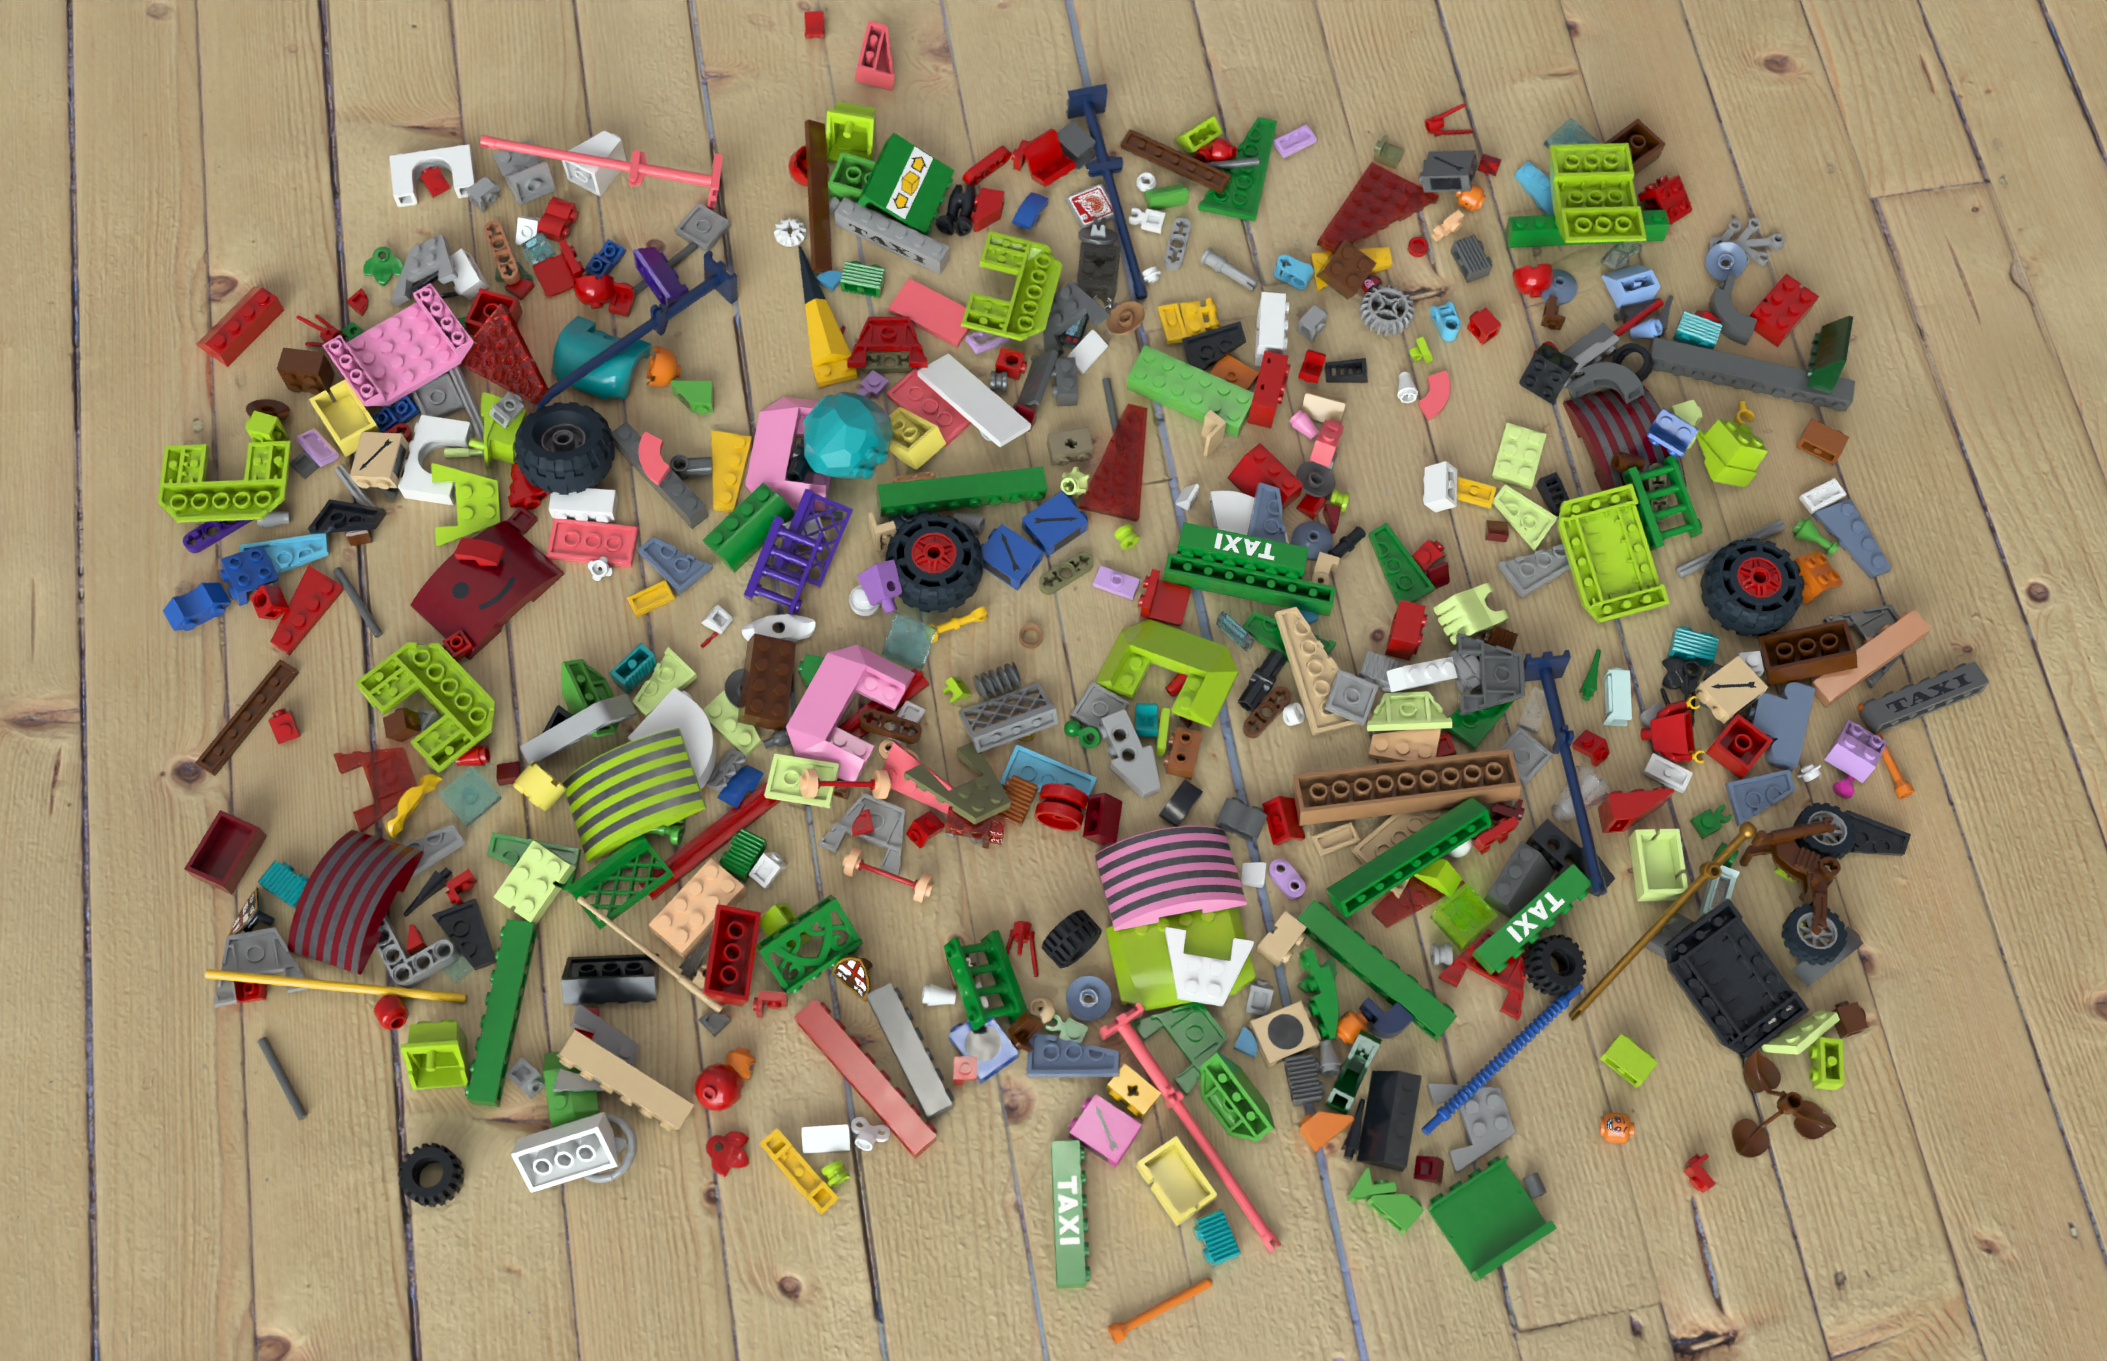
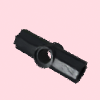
(799, 464)
(1262, 681)

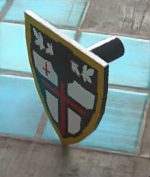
(250, 915)

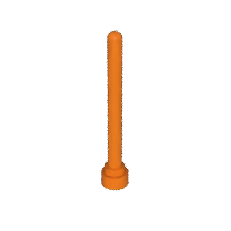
(1903, 788)
(1120, 1330)

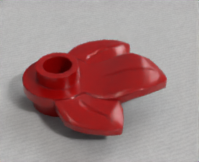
(731, 1154)

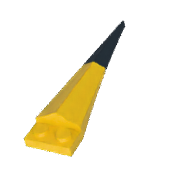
(826, 341)

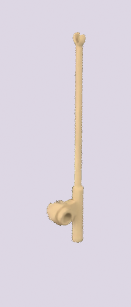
(695, 986)

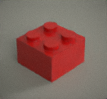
(485, 305)
(1406, 630)
(1739, 746)

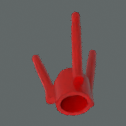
(1436, 123)
(326, 333)
(1023, 933)

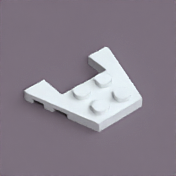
(1204, 978)

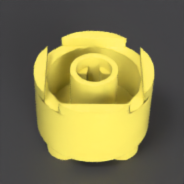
(539, 786)

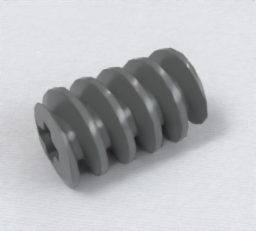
(997, 680)

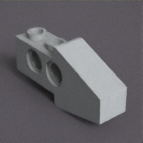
(1138, 773)

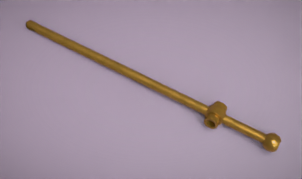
(1707, 871)

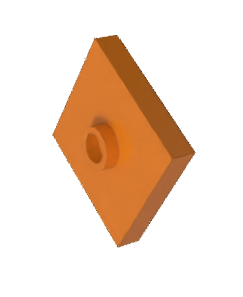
(1235, 372)

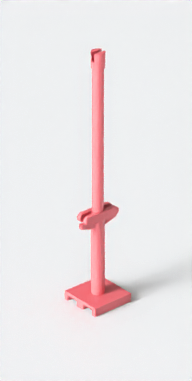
(637, 167)
(1173, 1100)

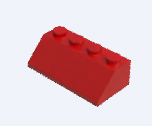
(241, 325)
(731, 955)

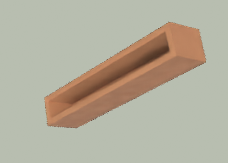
(1872, 656)

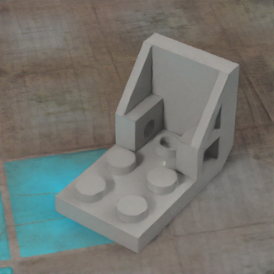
(524, 175)

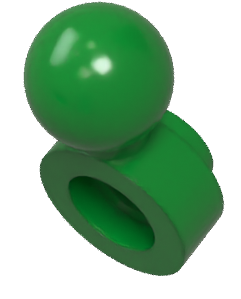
(1073, 728)

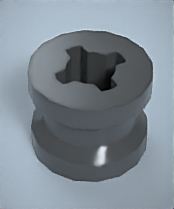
(998, 381)

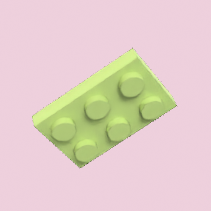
(1518, 456)
(785, 775)

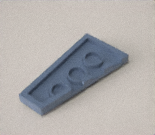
(1854, 536)
(1070, 1059)

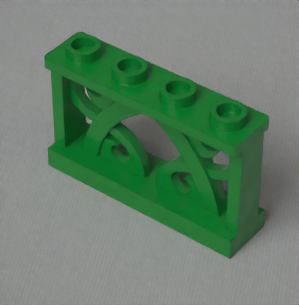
(778, 943)

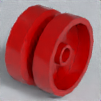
(1061, 807)

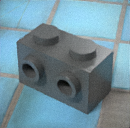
(1065, 384)

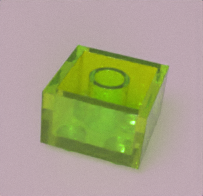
(1463, 916)

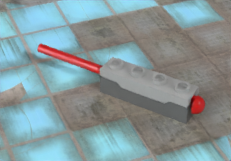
(1602, 342)

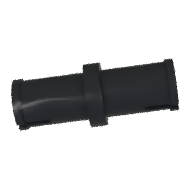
(1348, 542)

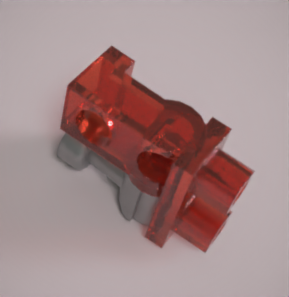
(980, 833)

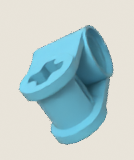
(1294, 273)
(1445, 318)

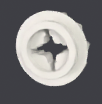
(797, 236)

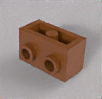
(1822, 441)
(1184, 752)

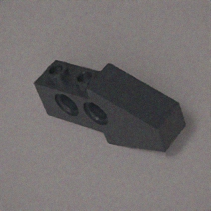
(1565, 849)

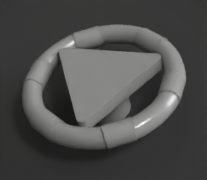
(620, 1145)

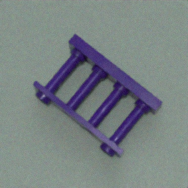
(763, 569)

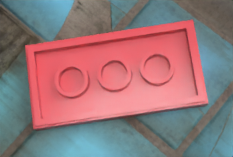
(930, 312)
(924, 402)
(591, 540)

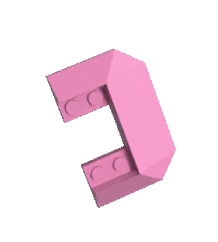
(773, 450)
(815, 720)

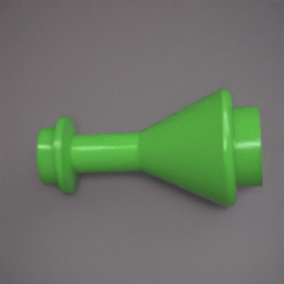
(1807, 531)

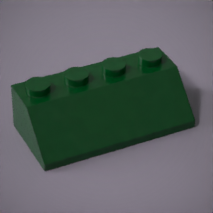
(1829, 354)

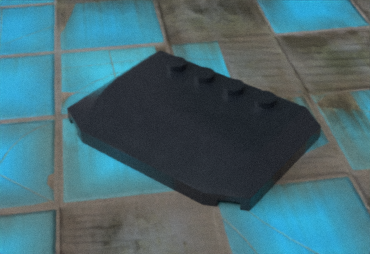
(1732, 980)

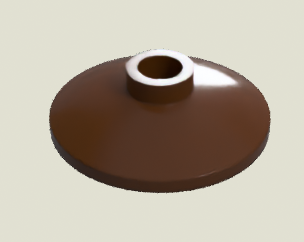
(269, 407)

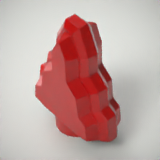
(523, 492)

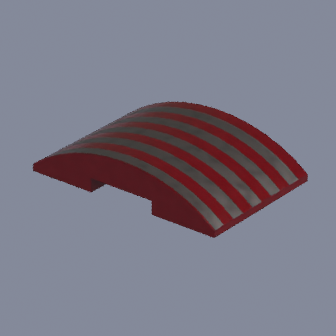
(1616, 427)
(349, 899)

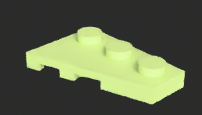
(1524, 515)

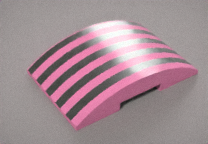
(1168, 875)

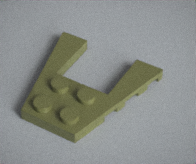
(973, 800)

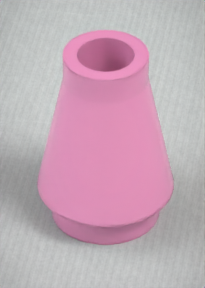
(1304, 425)

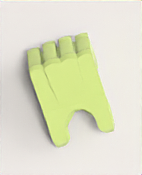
(1468, 613)

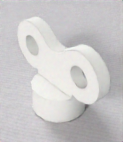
(868, 1134)

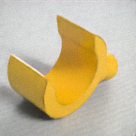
(1743, 411)

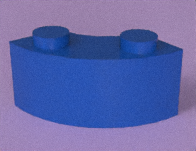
(197, 606)

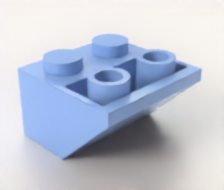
(1631, 285)

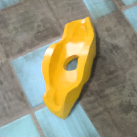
(409, 803)

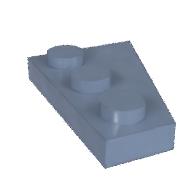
(1266, 514)
(673, 565)
(1757, 793)

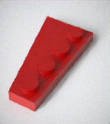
(307, 606)

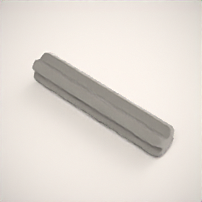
(358, 493)

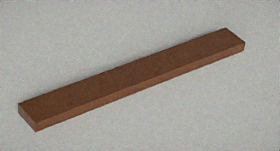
(818, 196)

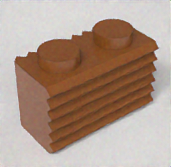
(1021, 796)

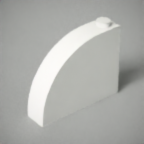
(1232, 511)
(681, 712)

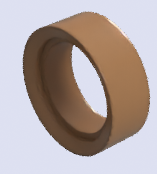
(1030, 627)

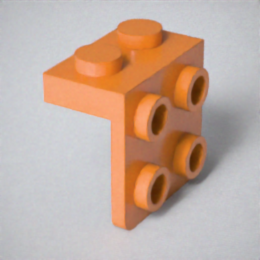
(1817, 575)

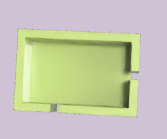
(1657, 864)
(530, 884)

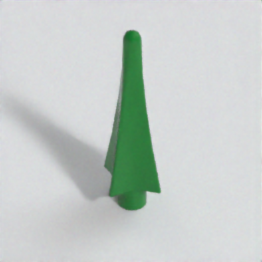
(1590, 683)

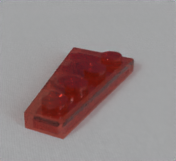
(1413, 899)

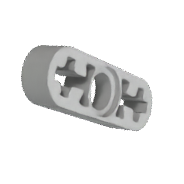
(1175, 236)

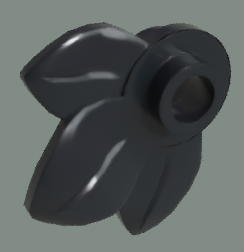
(1677, 669)

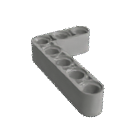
(578, 727)
(412, 964)

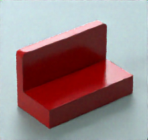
(1283, 820)

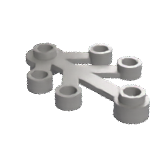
(1747, 245)

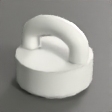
(1293, 714)

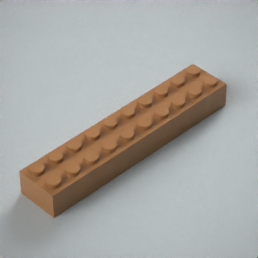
(1405, 786)

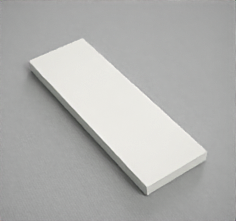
(974, 400)

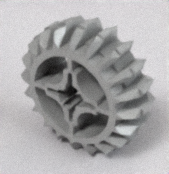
(1385, 318)

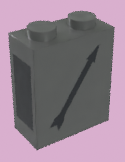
(1448, 171)

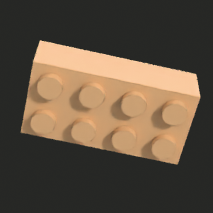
(691, 913)

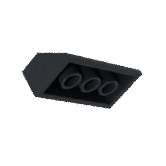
(610, 979)
(1389, 1119)

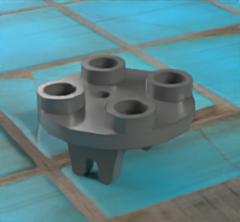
(1098, 233)

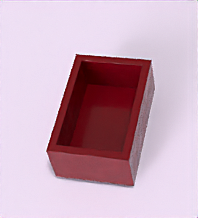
(225, 852)

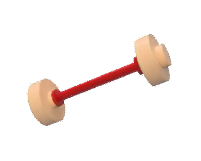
(879, 784)
(854, 862)

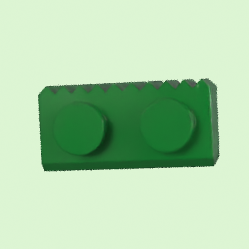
(862, 279)
(743, 854)

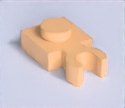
(1451, 224)

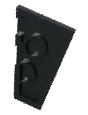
(1213, 345)
(346, 516)
(1877, 837)
(468, 932)

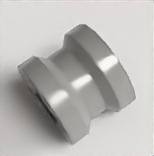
(1441, 954)

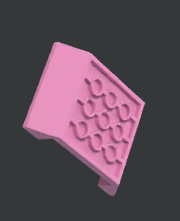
(402, 350)

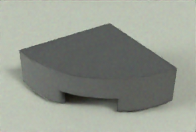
(714, 1022)

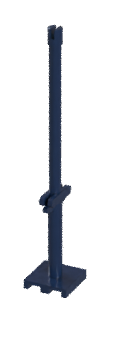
(1088, 103)
(715, 278)
(1547, 669)

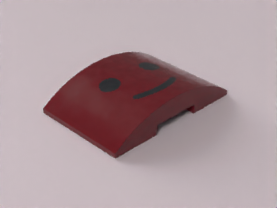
(485, 596)

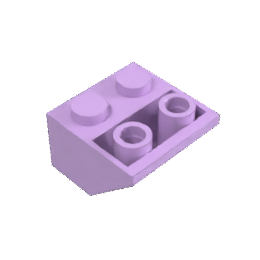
(1856, 751)

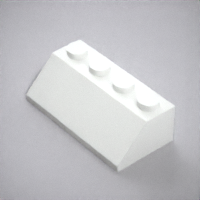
(566, 1152)

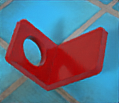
(814, 25)

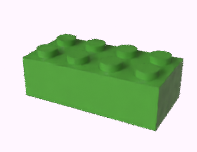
(850, 178)

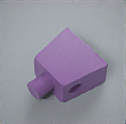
(881, 585)

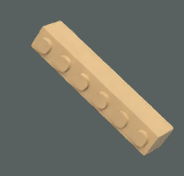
(624, 1080)

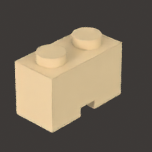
(1286, 935)

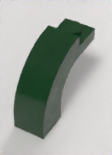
(1353, 1072)

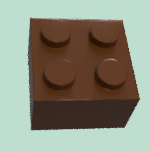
(1346, 269)
(305, 371)

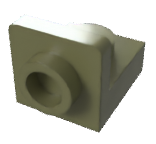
(1387, 153)

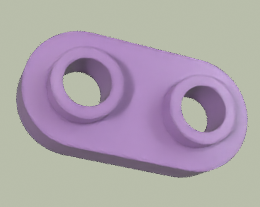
(1285, 879)

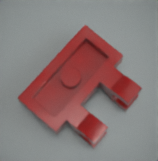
(1496, 833)

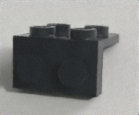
(1547, 373)

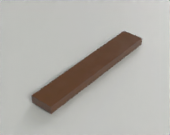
(1176, 161)
(247, 717)

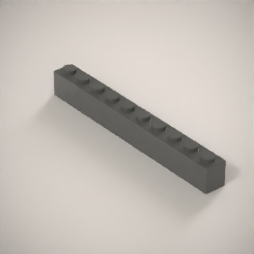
(1746, 374)

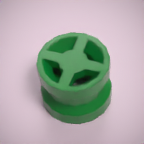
(1730, 860)

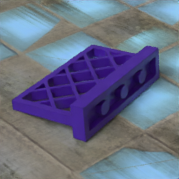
(798, 525)

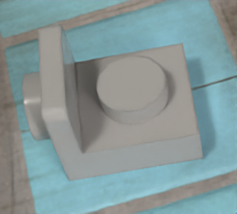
(1259, 997)
(526, 1077)

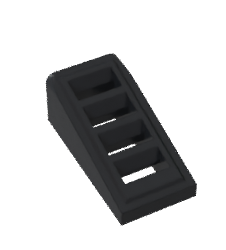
(1353, 364)
(1545, 491)

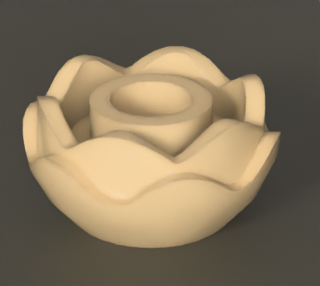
(1047, 1006)

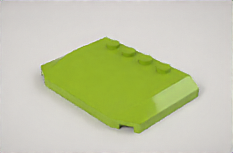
(1610, 554)
(1143, 959)

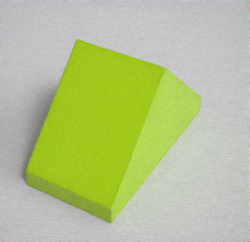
(1440, 876)

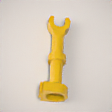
(975, 616)

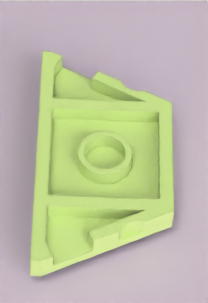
(1408, 712)

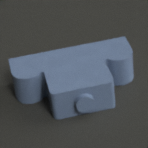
(1784, 721)

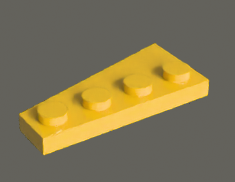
(1379, 255)
(729, 463)

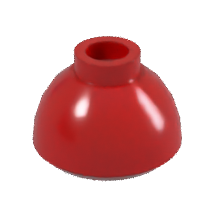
(1223, 150)

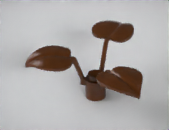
(1810, 1119)

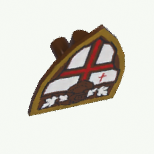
(854, 974)

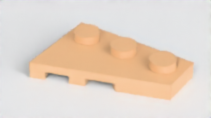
(1405, 745)

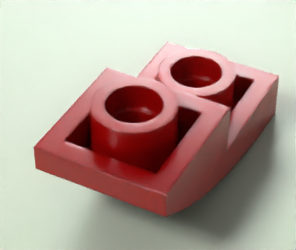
(482, 551)
(457, 645)
(250, 992)

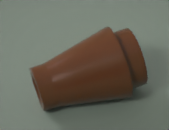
(1624, 461)

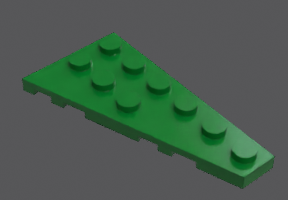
(1245, 188)

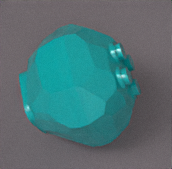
(847, 436)

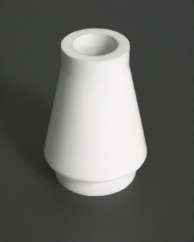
(1406, 389)
(937, 995)

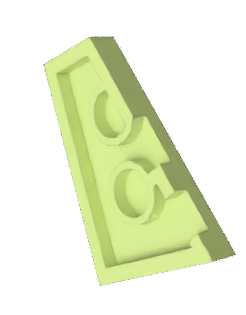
(668, 674)
(724, 718)
(1801, 1035)

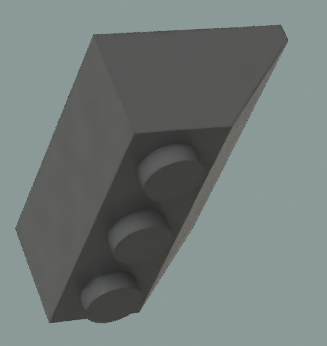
(1519, 881)

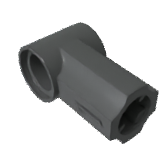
(692, 466)

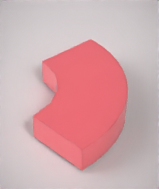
(1437, 394)
(651, 459)

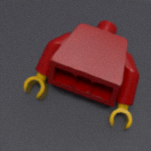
(1673, 732)

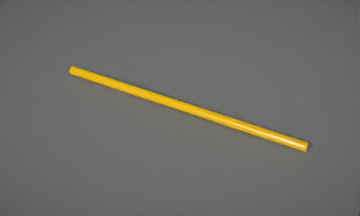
(335, 985)

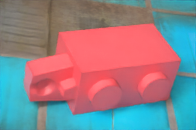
(1327, 442)

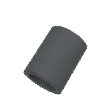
(1534, 1185)

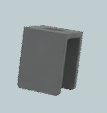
(1076, 144)

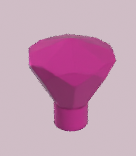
(1844, 787)

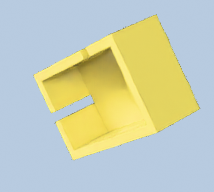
(344, 418)
(1176, 1180)

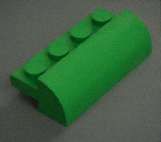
(747, 527)

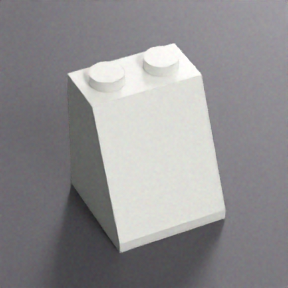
(592, 177)

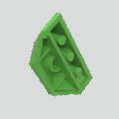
(584, 687)
(1234, 1099)
(566, 1105)

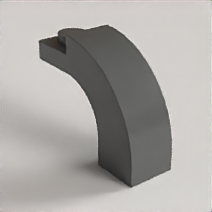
(1735, 324)
(1607, 375)
(1811, 973)

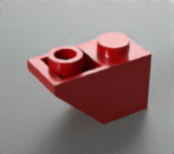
(989, 208)

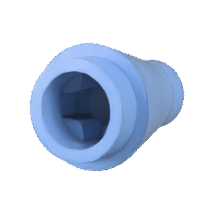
(1647, 329)

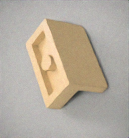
(1323, 406)
(1213, 431)
(881, 533)

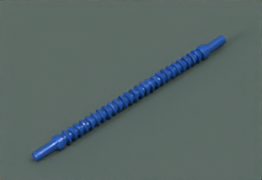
(1444, 1113)

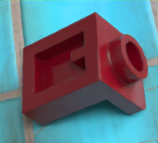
(1501, 810)

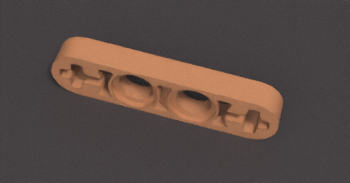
(504, 251)

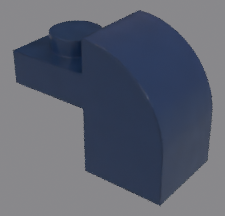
(1386, 1024)

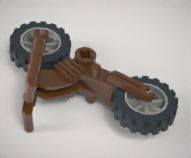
(1803, 855)

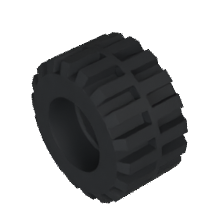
(1071, 939)
(1568, 959)
(418, 1161)

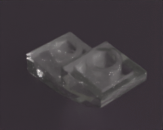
(1620, 254)

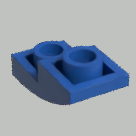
(1029, 210)
(606, 259)
(399, 413)
(745, 779)

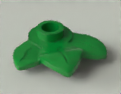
(384, 267)

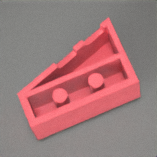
(875, 58)

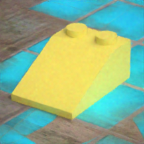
(914, 438)

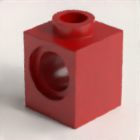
(1483, 325)
(1009, 356)
(269, 602)

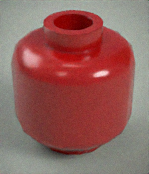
(391, 1012)

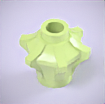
(1074, 483)

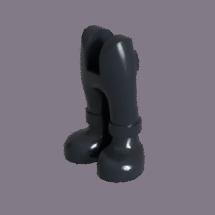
(957, 200)

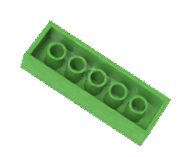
(1189, 389)

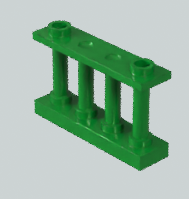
(1648, 517)
(1003, 975)

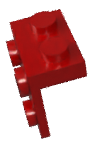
(1047, 159)
(1669, 196)
(559, 272)
(1163, 600)

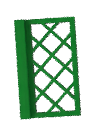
(611, 870)

